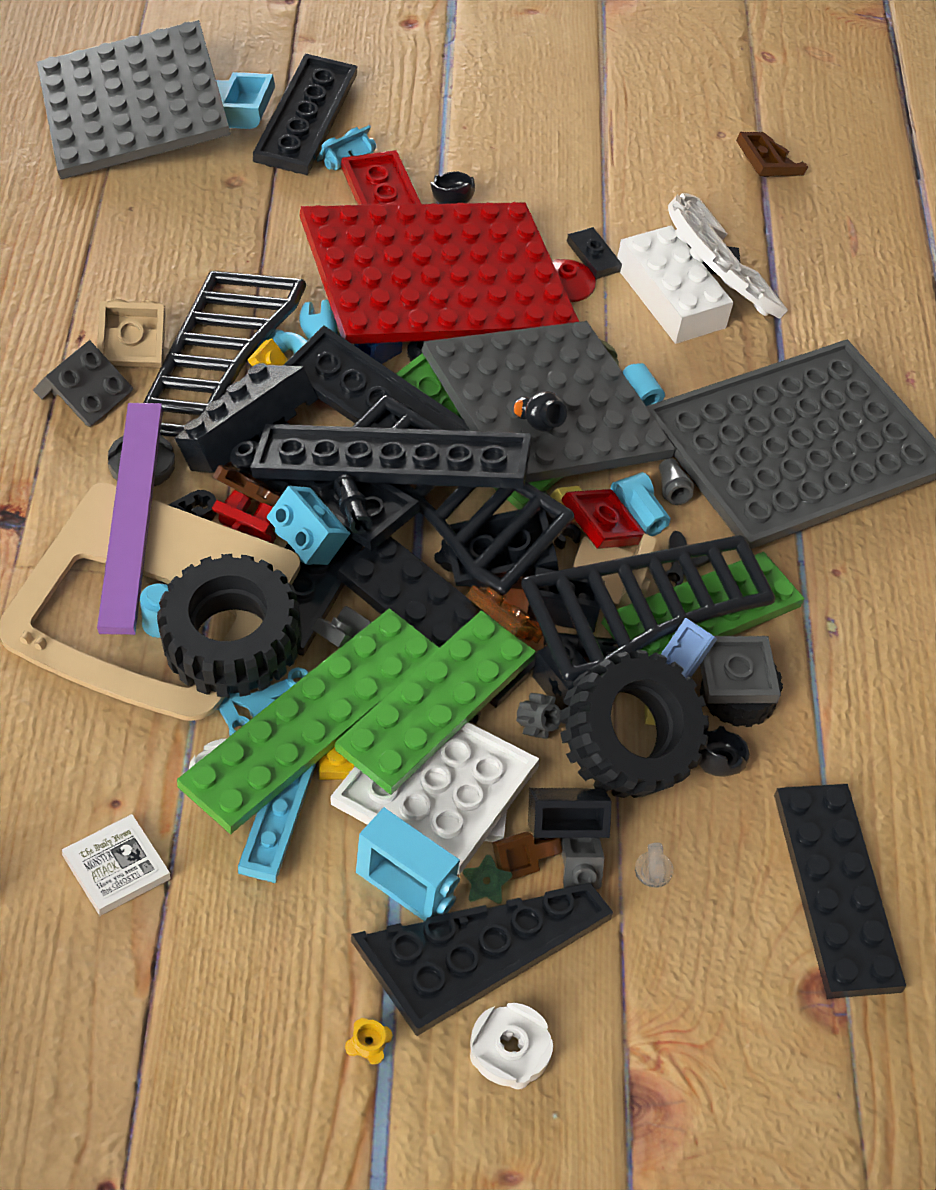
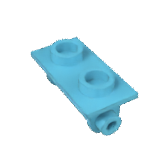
(353, 141)

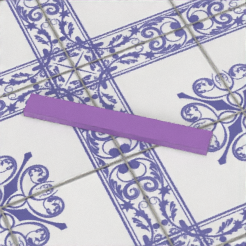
(130, 520)

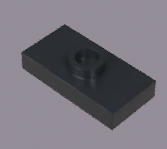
(594, 252)

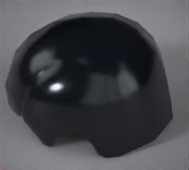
(453, 188)
(724, 754)

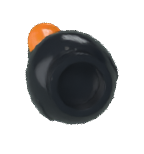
(542, 411)

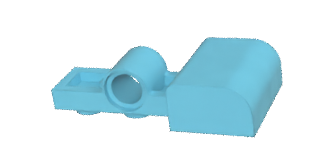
(245, 98)

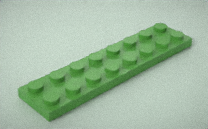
(304, 722)

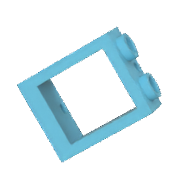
(407, 865)

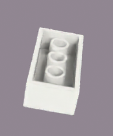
(674, 284)

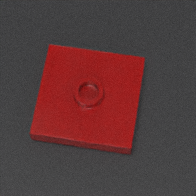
(603, 518)

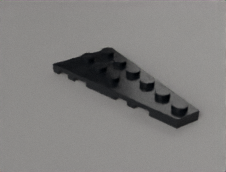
(467, 953)

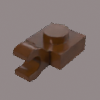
(521, 853)

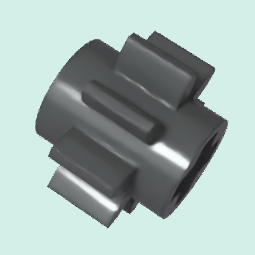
(538, 715)

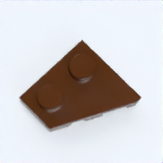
(767, 156)
(247, 485)

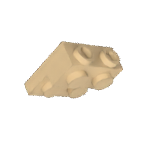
(131, 332)

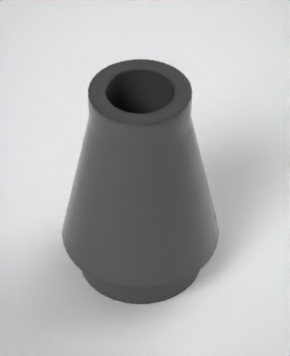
(676, 485)

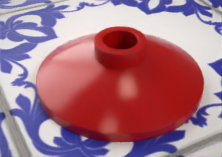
(576, 279)

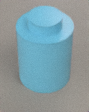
(644, 383)
(150, 606)

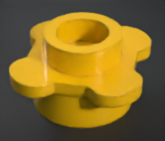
(369, 1029)

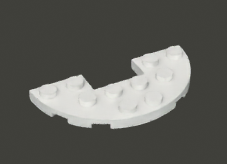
(705, 236)

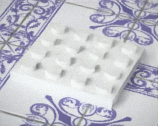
(452, 795)

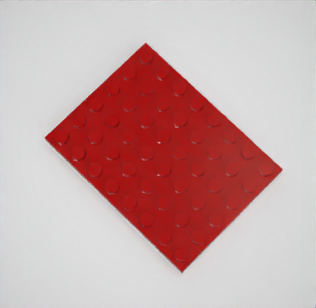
(434, 270)

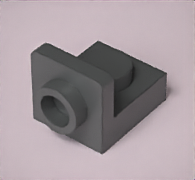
(342, 628)
(582, 861)

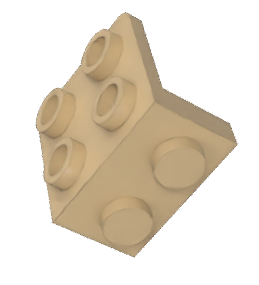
(589, 554)

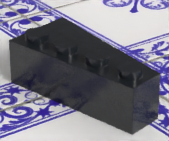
(241, 414)

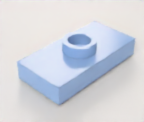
(688, 647)

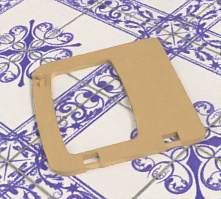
(172, 545)

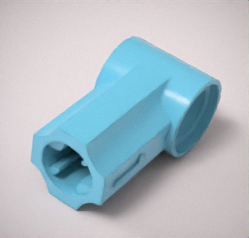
(639, 499)

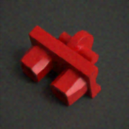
(234, 516)

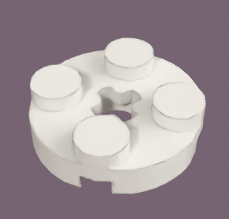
(514, 1067)

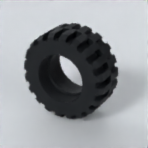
(220, 587)
(675, 712)

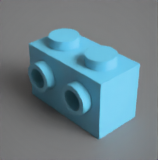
(307, 525)

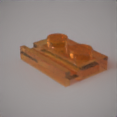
(508, 616)

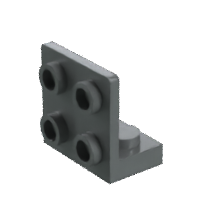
(86, 384)

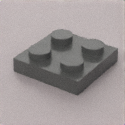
(740, 671)

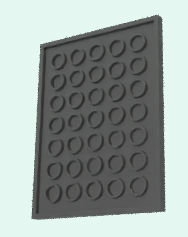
(797, 442)

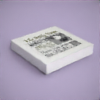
(116, 864)

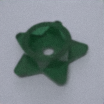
(492, 890)

